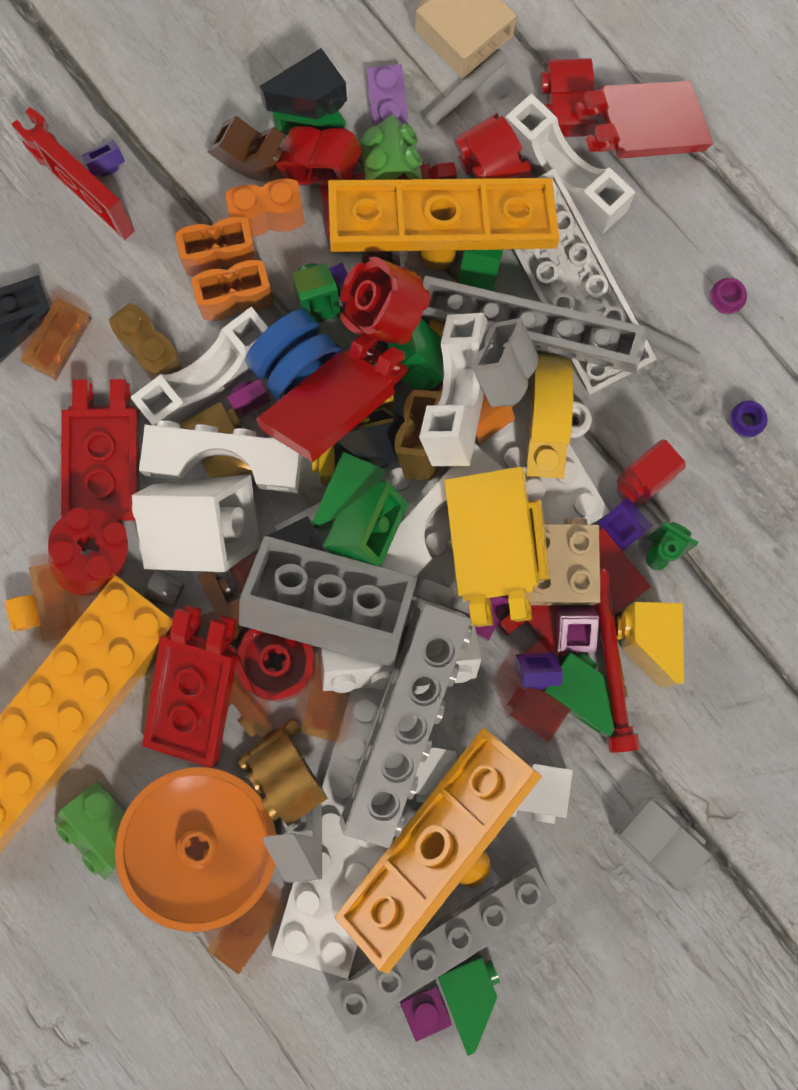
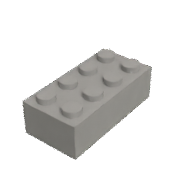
(327, 601)

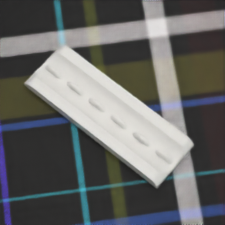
(580, 281)

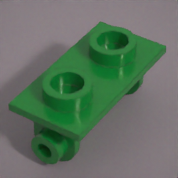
(669, 544)

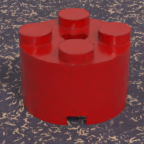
(492, 151)
(383, 301)
(81, 531)
(268, 683)

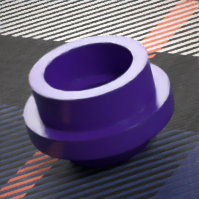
(753, 410)

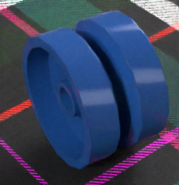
(290, 352)

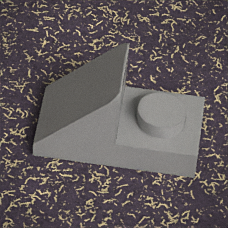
(298, 848)

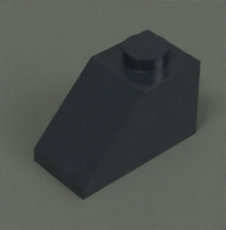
(306, 88)
(375, 437)

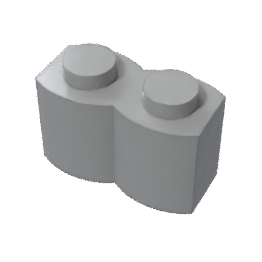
(506, 363)
(662, 843)

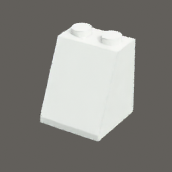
(196, 524)

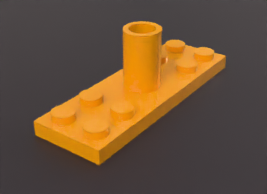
(442, 216)
(437, 850)

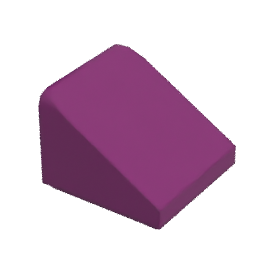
(576, 628)

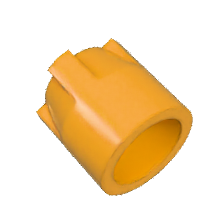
(22, 613)

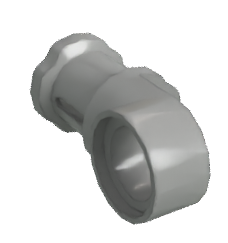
(440, 594)

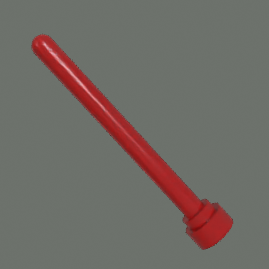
(623, 737)

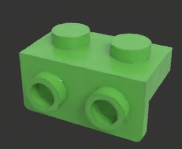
(390, 151)
(92, 827)

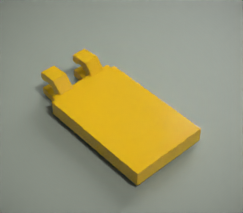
(492, 542)

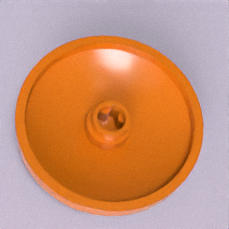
(195, 849)

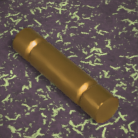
(290, 727)

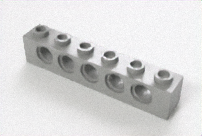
(549, 326)
(383, 822)
(442, 947)

